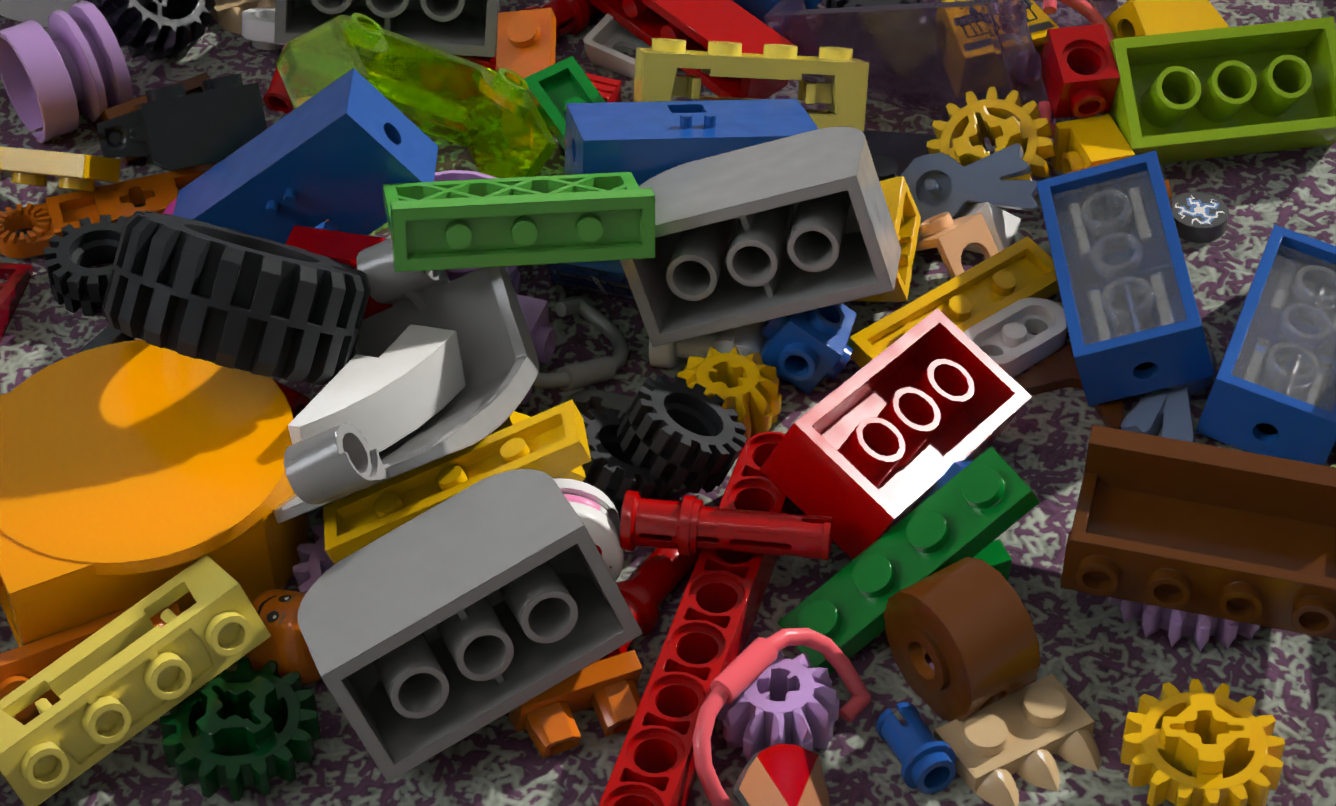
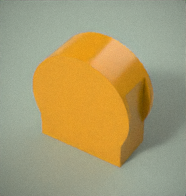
(130, 474)

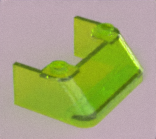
(431, 87)

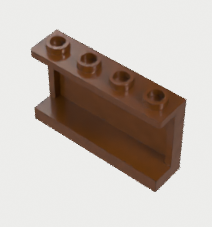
(1206, 531)

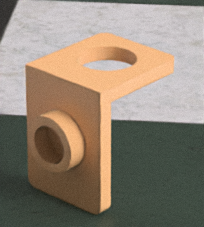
(953, 236)

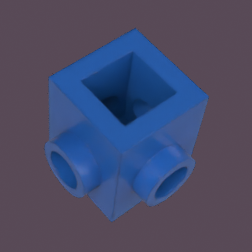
(808, 344)

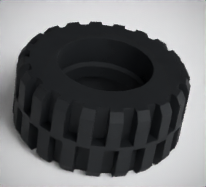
(235, 298)

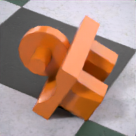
(604, 685)

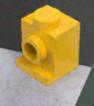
(1088, 143)

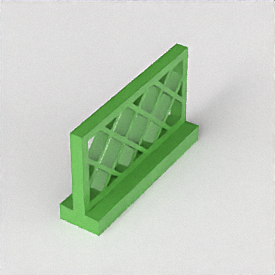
(519, 221)

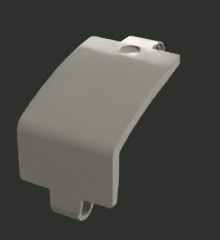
(496, 366)

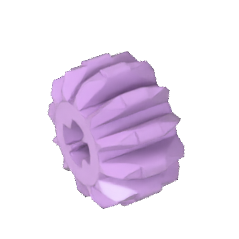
(782, 707)

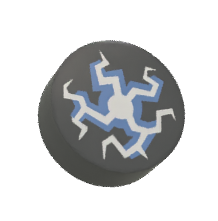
(1199, 216)

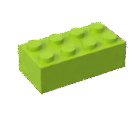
(1227, 90)

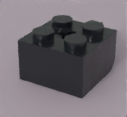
(187, 129)

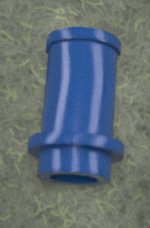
(917, 750)

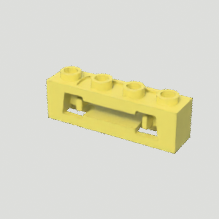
(842, 90)
(124, 679)

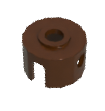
(973, 633)

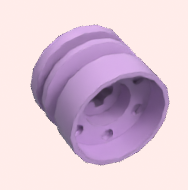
(63, 70)

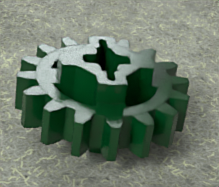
(240, 730)

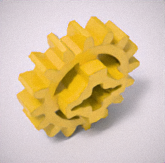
(1003, 123)
(1201, 748)

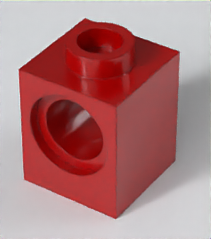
(1079, 71)

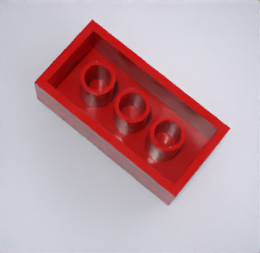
(894, 431)

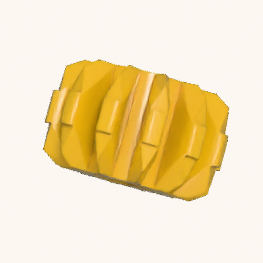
(743, 384)

